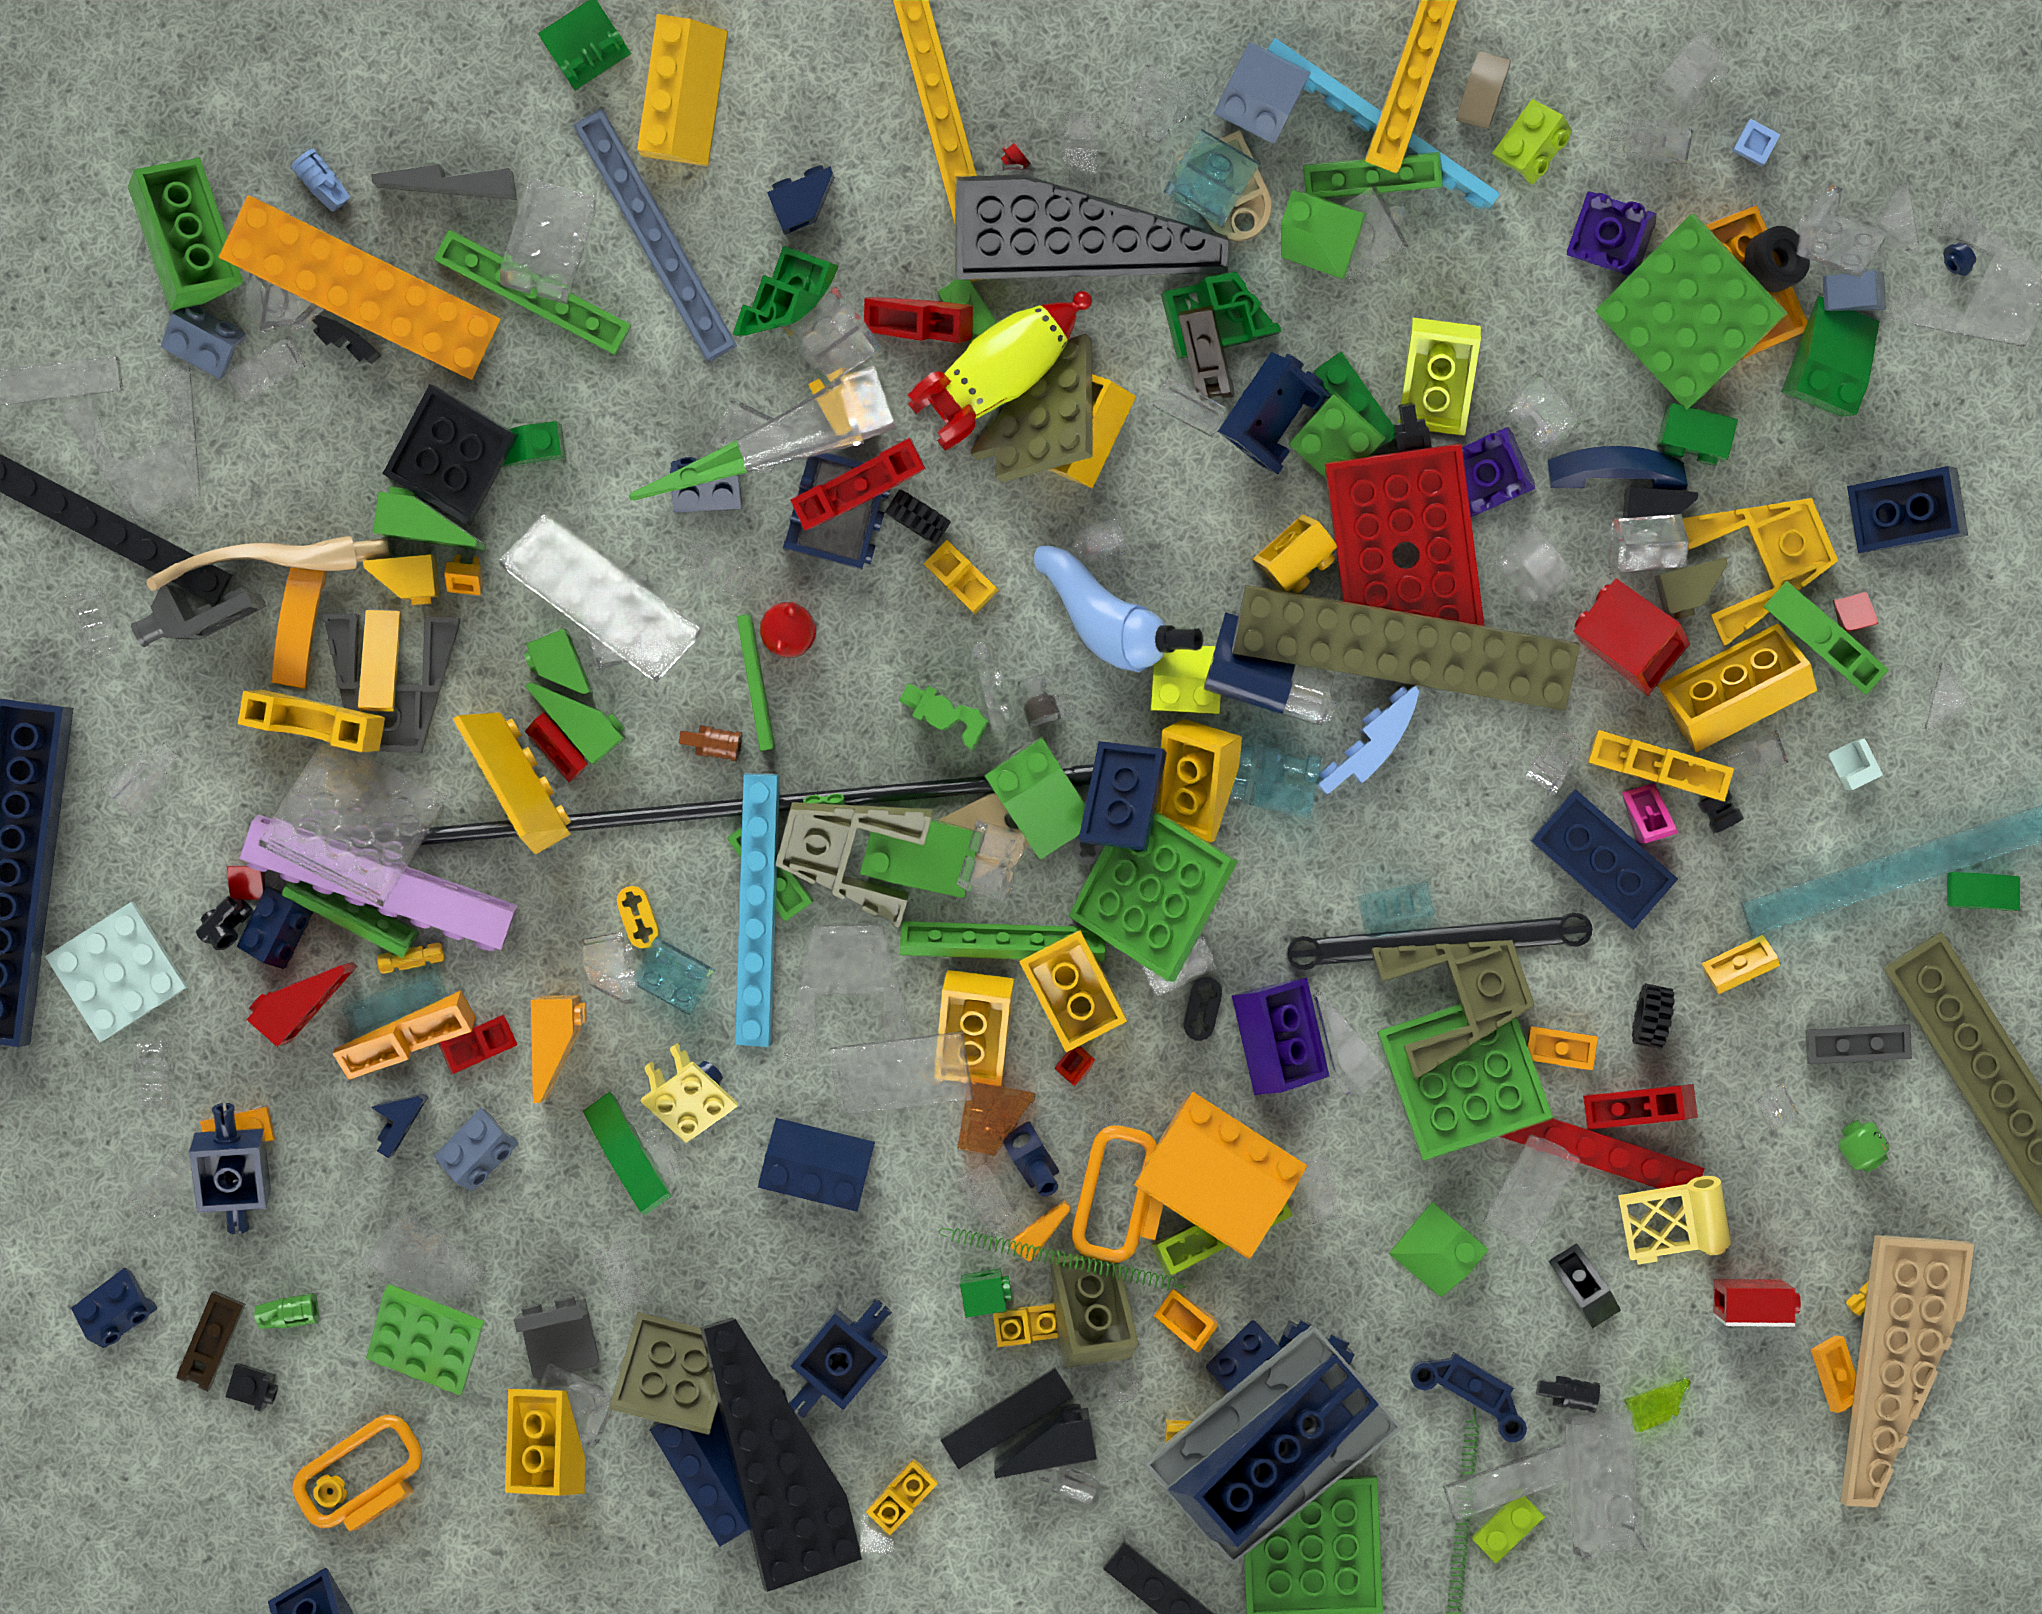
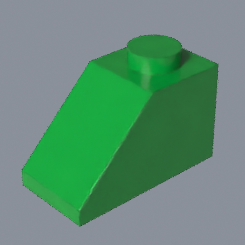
(536, 444)

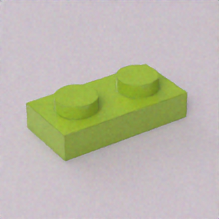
(1507, 1527)

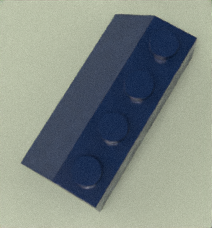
(706, 1474)

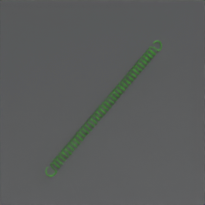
(1065, 1256)
(1474, 1409)

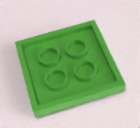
(424, 1339)

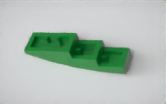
(627, 1154)

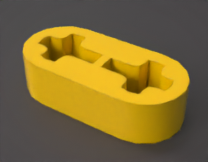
(629, 918)

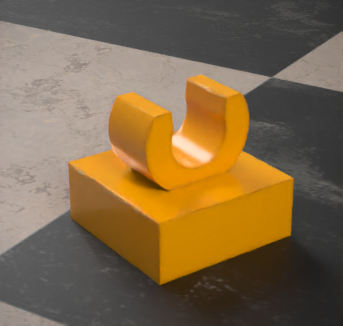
(463, 577)

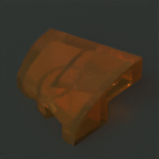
(991, 1117)

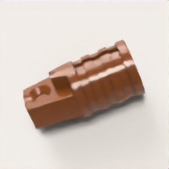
(714, 742)

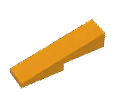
(397, 1040)

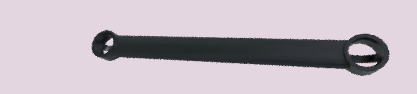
(1358, 947)

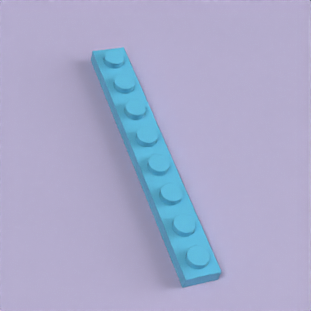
(1366, 118)
(757, 909)

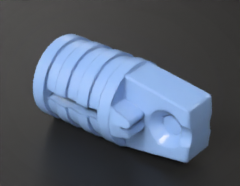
(320, 180)

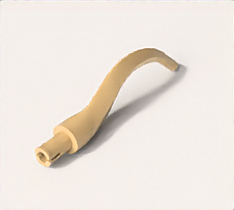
(327, 555)

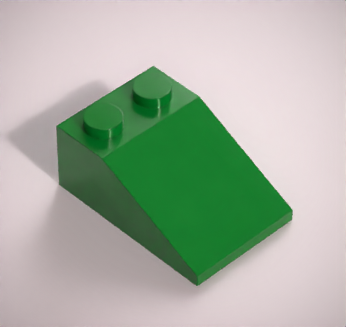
(1833, 360)

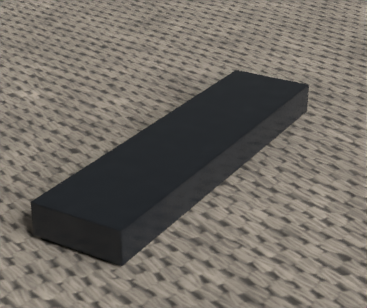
(1006, 1418)

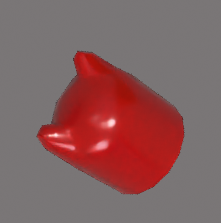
(788, 630)

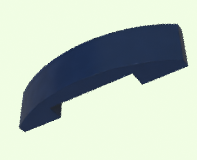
(1617, 462)

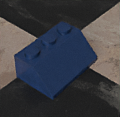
(816, 1164)

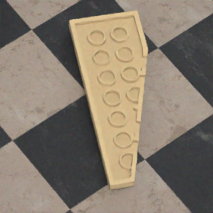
(1910, 1312)

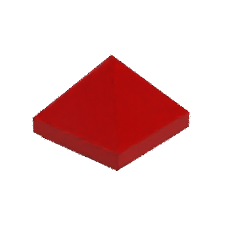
(1075, 1065)

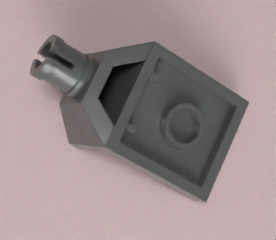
(176, 620)

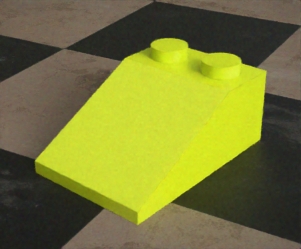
(1441, 373)

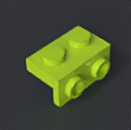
(1533, 141)

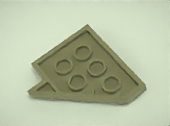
(1047, 422)

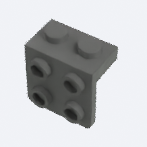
(558, 1336)

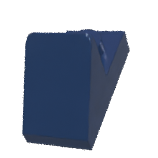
(403, 1114)

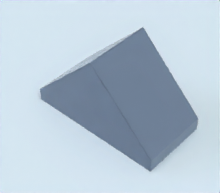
(1853, 293)

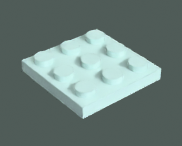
(116, 971)

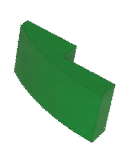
(1983, 891)

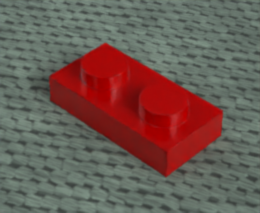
(556, 747)

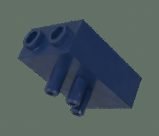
(1270, 407)

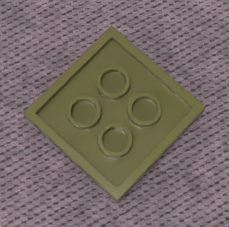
(666, 1375)

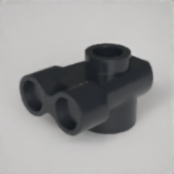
(219, 923)

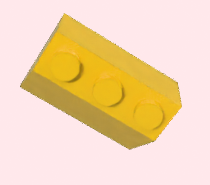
(1109, 411)

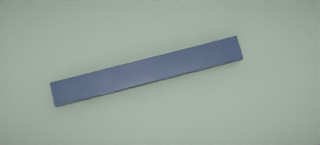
(655, 235)

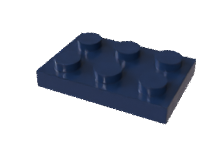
(1122, 795)

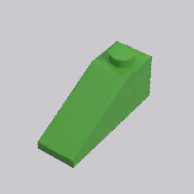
(585, 726)

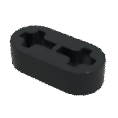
(1211, 1008)

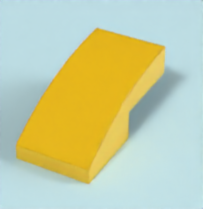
(961, 577)

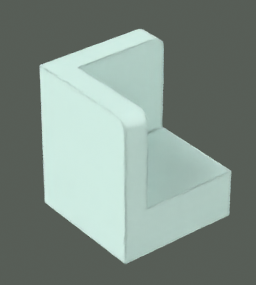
(1855, 764)

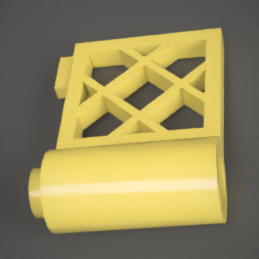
(1703, 1213)

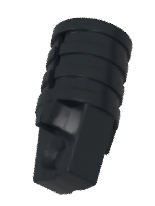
(1571, 1393)

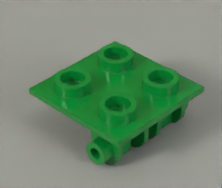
(584, 43)

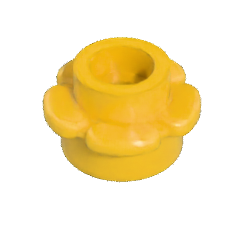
(323, 1497)

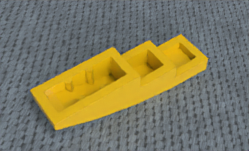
(1660, 765)

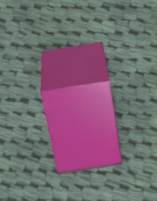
(1648, 814)

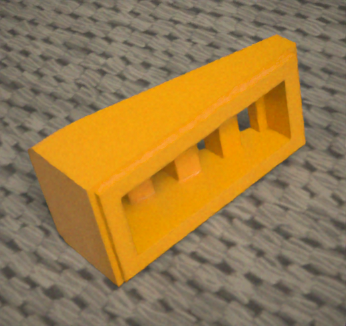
(1040, 1230)

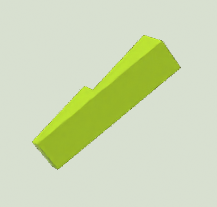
(1193, 1245)

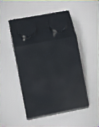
(1057, 1442)

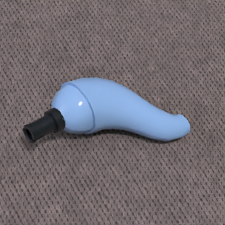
(1108, 626)

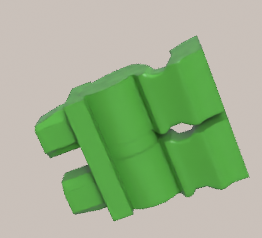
(942, 714)

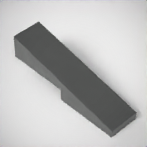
(432, 179)

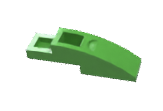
(1826, 637)

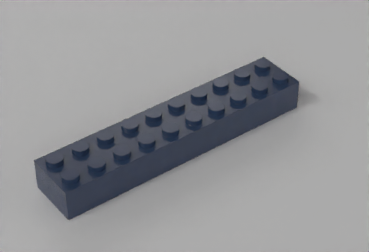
(31, 792)

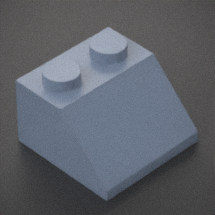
(1262, 92)

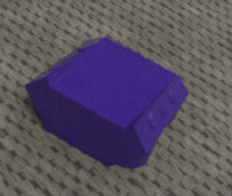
(1612, 233)
(1495, 471)

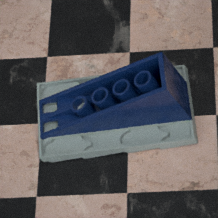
(1272, 1445)

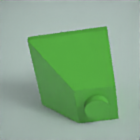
(1320, 233)
(1438, 1250)

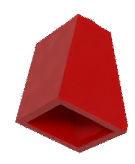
(1631, 635)

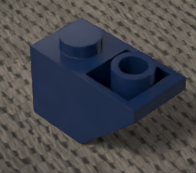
(801, 201)

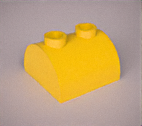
(1296, 554)

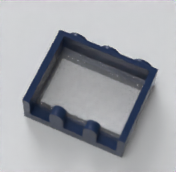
(845, 537)

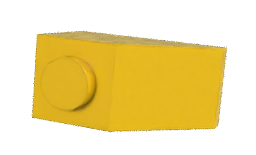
(408, 577)

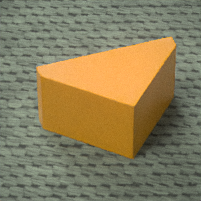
(1186, 1320)

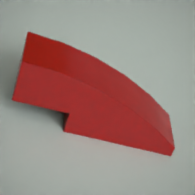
(919, 319)

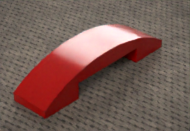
(858, 485)

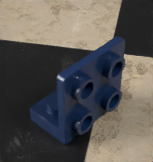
(1242, 1355)

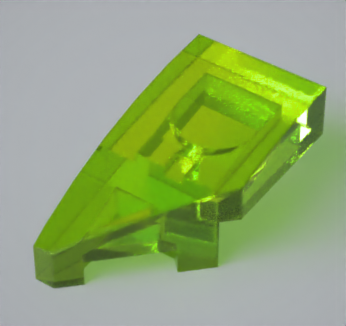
(1657, 1404)

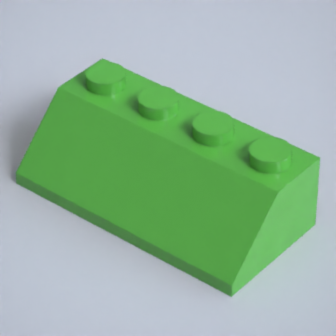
(183, 232)

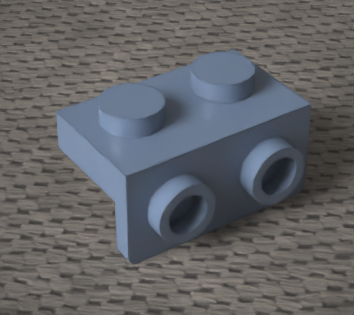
(202, 339)
(475, 1150)

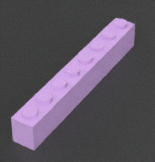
(416, 896)

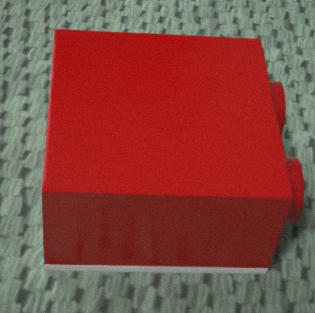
(1755, 1302)

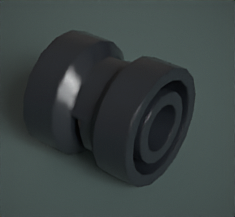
(1723, 818)

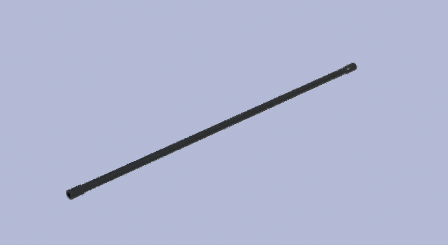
(1078, 775)

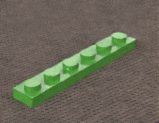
(576, 317)
(987, 940)

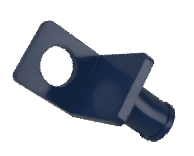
(1033, 1160)

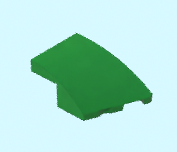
(787, 296)
(1236, 311)

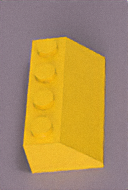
(682, 90)
(1738, 687)

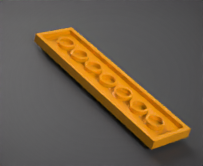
(359, 287)

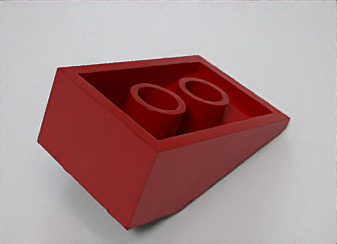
(288, 1010)

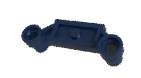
(1474, 1386)

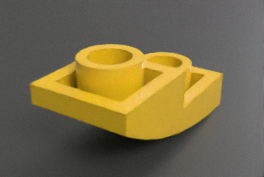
(1025, 1325)
(901, 1496)

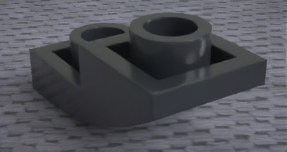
(338, 334)

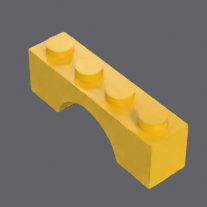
(310, 718)

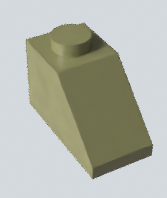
(1688, 587)

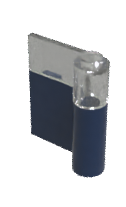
(1269, 684)

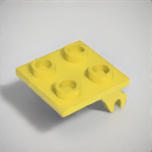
(688, 1100)

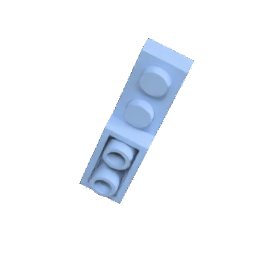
(1383, 734)

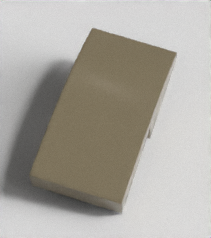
(1483, 90)

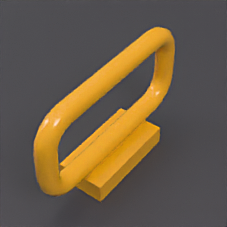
(1145, 1211)
(376, 1498)

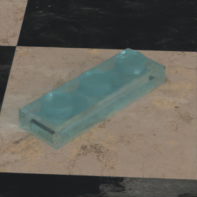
(394, 1003)

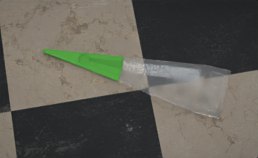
(824, 422)

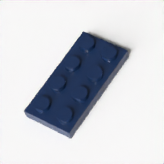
(1603, 859)

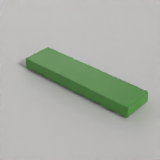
(1358, 176)
(755, 682)
(358, 919)

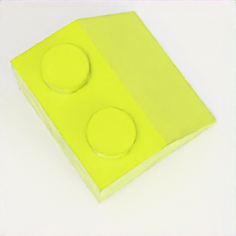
(1180, 682)

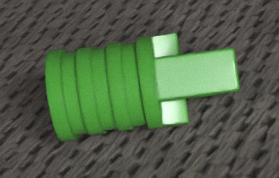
(288, 1312)

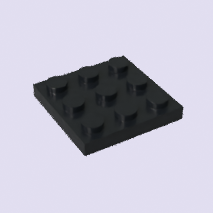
(450, 454)

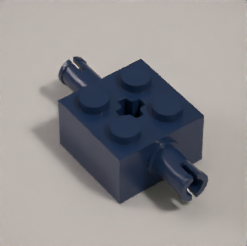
(230, 1169)
(843, 1380)

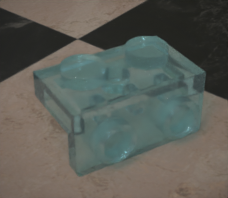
(673, 976)

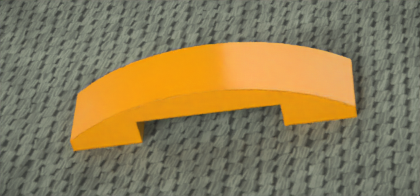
(297, 627)

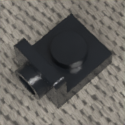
(252, 1386)

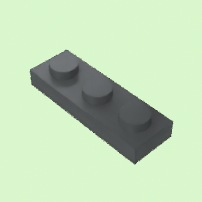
(1858, 1044)

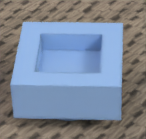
(1756, 142)

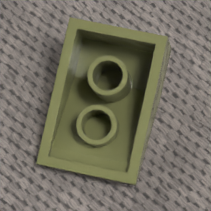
(1091, 1313)

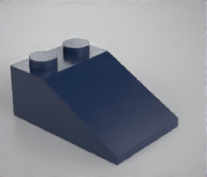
(1908, 510)

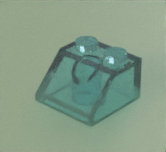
(1211, 177)

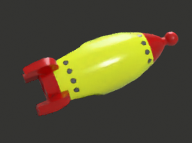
(997, 366)

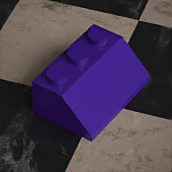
(1274, 1062)

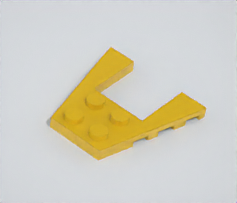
(1789, 545)

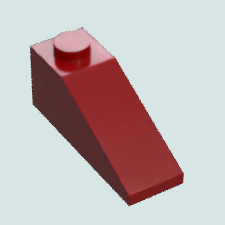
(1640, 1106)

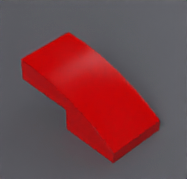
(480, 1044)

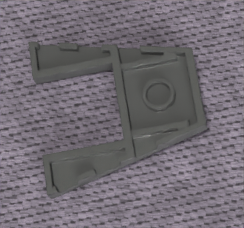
(414, 704)

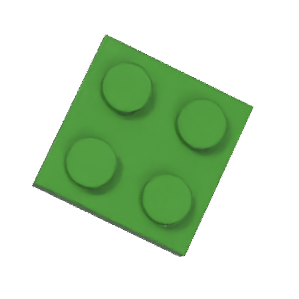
(1335, 435)

